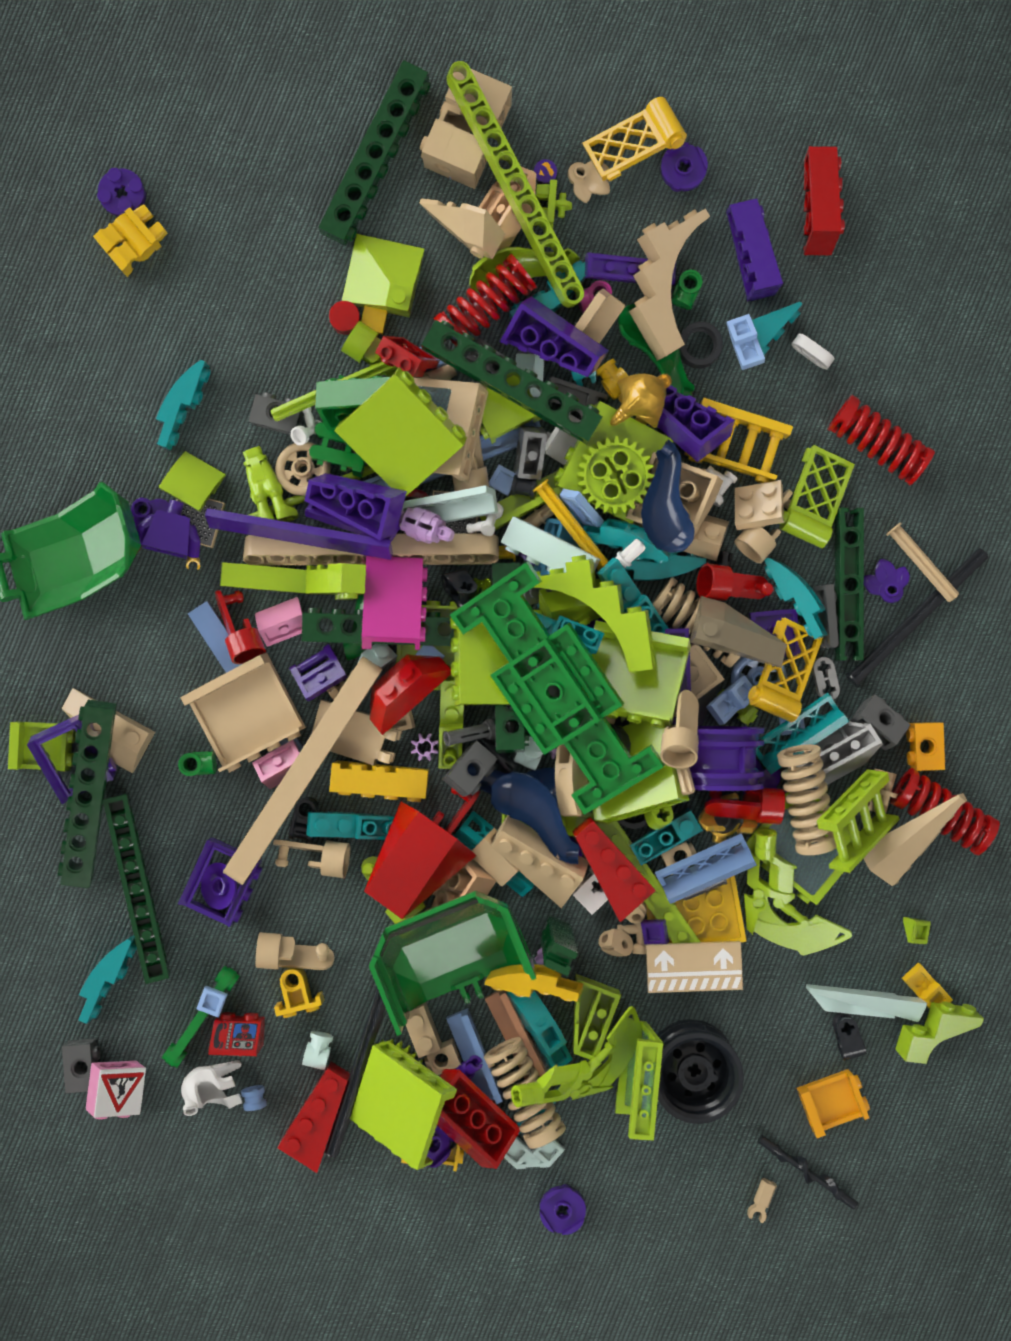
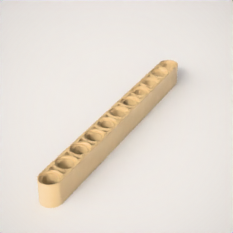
(462, 550)
(302, 770)

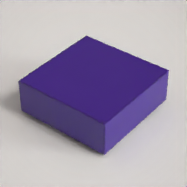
(654, 931)

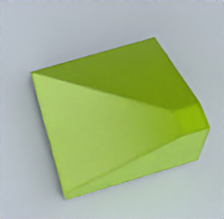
(916, 930)

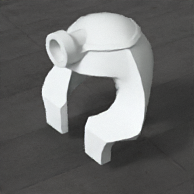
(206, 1086)

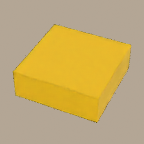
(374, 318)

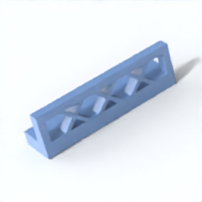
(706, 870)
(470, 1044)

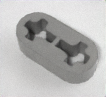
(831, 677)

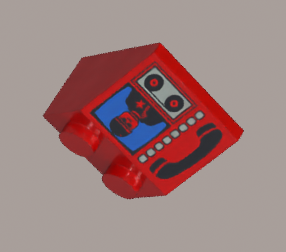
(237, 1034)

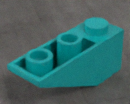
(771, 324)
(659, 841)

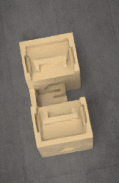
(450, 146)

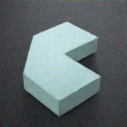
(521, 1156)

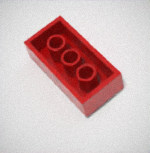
(476, 1122)

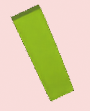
(263, 578)

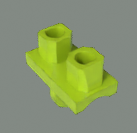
(548, 193)

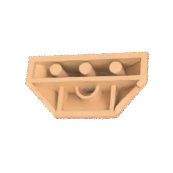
(501, 211)

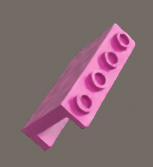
(394, 601)

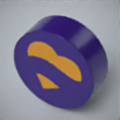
(545, 171)

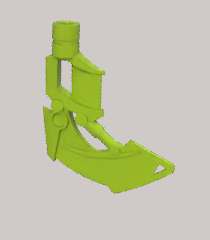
(805, 935)
(583, 1078)

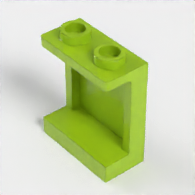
(503, 415)
(58, 748)

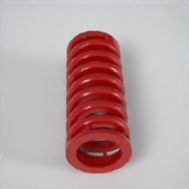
(517, 276)
(850, 414)
(960, 828)

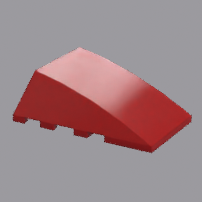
(414, 862)

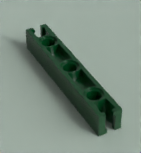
(850, 565)
(558, 945)

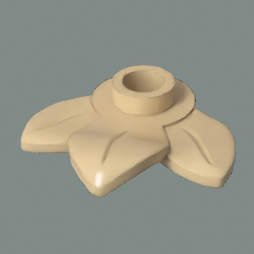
(589, 183)

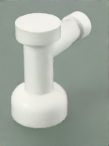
(300, 434)
(728, 478)
(486, 527)

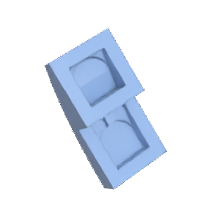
(745, 342)
(730, 700)

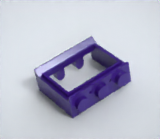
(44, 761)
(243, 893)

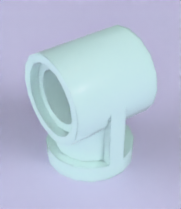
(531, 756)
(318, 1050)

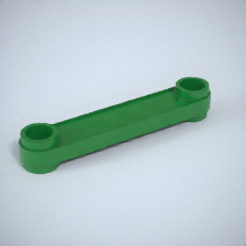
(176, 1052)

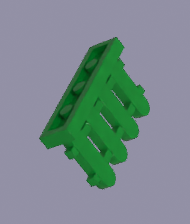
(333, 456)

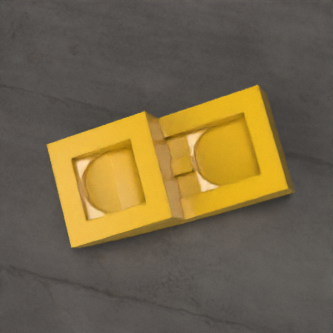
(925, 986)

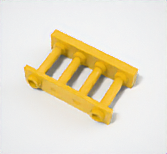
(755, 424)

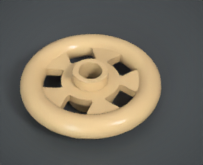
(284, 476)

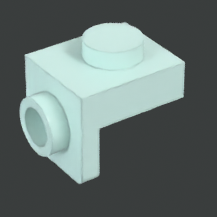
(380, 655)

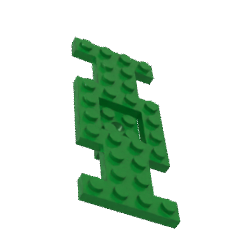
(535, 666)

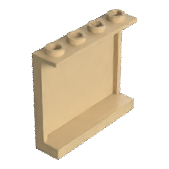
(245, 712)

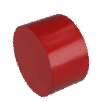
(344, 317)

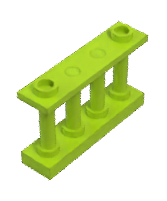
(844, 812)

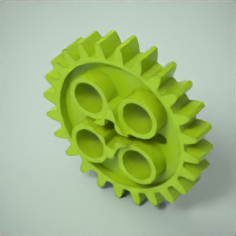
(596, 485)

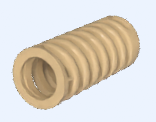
(685, 600)
(802, 798)
(545, 1133)

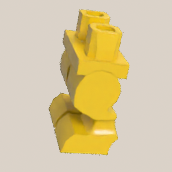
(137, 239)

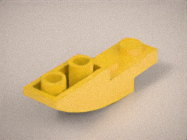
(547, 982)

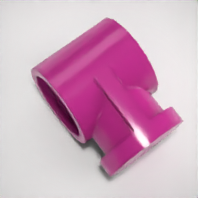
(589, 293)

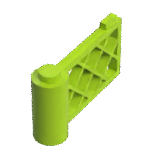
(801, 521)

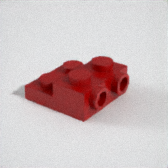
(405, 355)

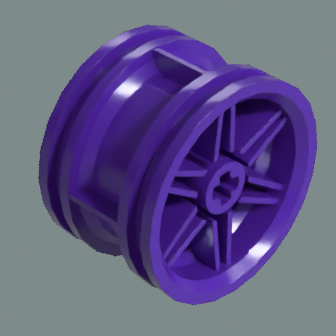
(727, 759)

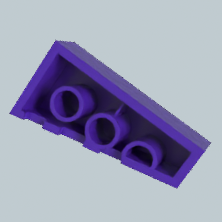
(754, 250)
(553, 338)
(692, 425)
(359, 503)

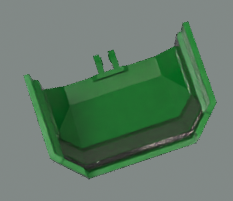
(446, 952)

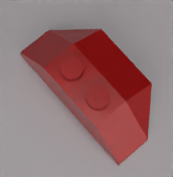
(404, 688)

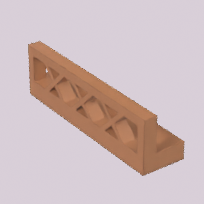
(512, 1027)

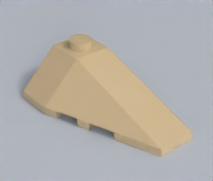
(469, 225)
(708, 538)

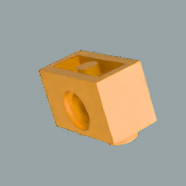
(935, 755)

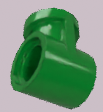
(683, 296)
(205, 763)

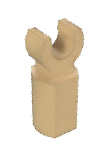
(762, 1199)

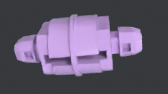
(421, 529)

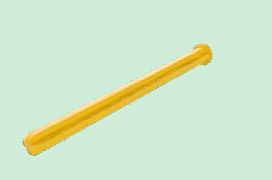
(569, 522)

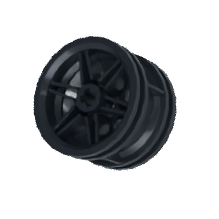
(703, 1104)

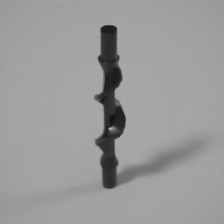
(802, 1164)

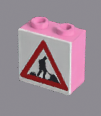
(115, 1089)

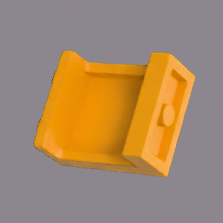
(833, 1101)

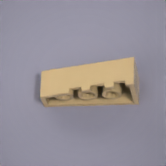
(529, 854)

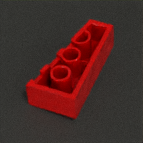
(822, 200)
(313, 1124)

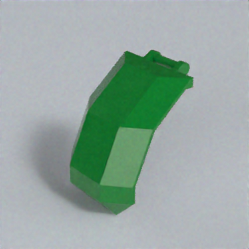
(69, 553)

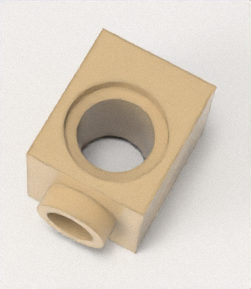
(668, 856)
(450, 1050)

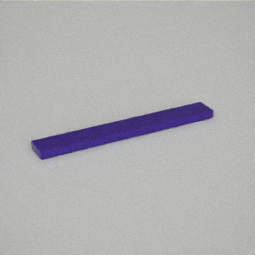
(299, 533)

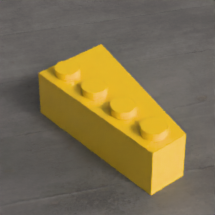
(379, 780)

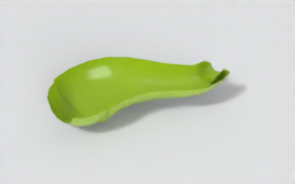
(525, 257)

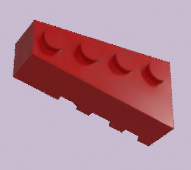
(614, 871)

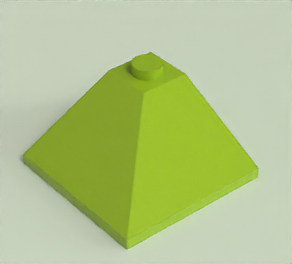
(383, 275)

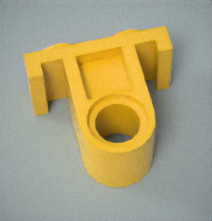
(297, 996)

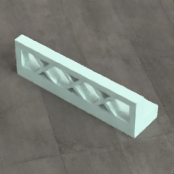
(458, 504)

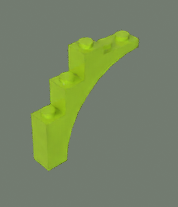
(631, 628)

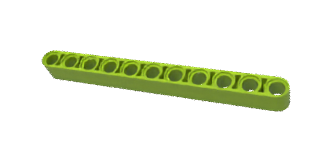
(514, 174)

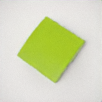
(192, 481)

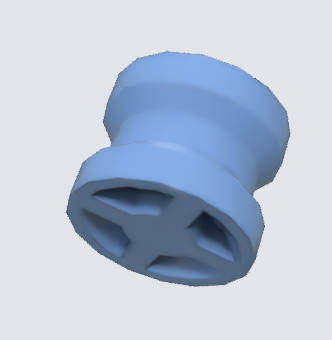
(253, 1098)

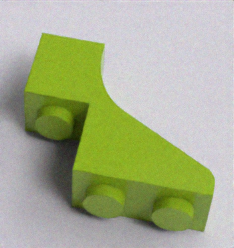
(942, 1023)

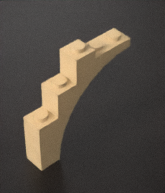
(654, 310)

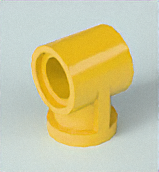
(611, 376)

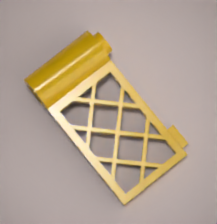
(663, 128)
(781, 700)

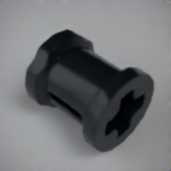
(524, 487)

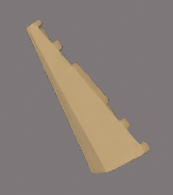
(902, 846)

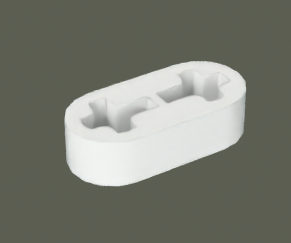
(812, 351)

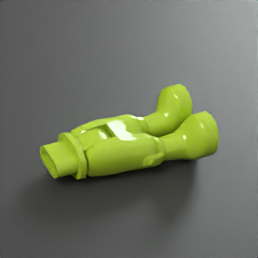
(265, 484)

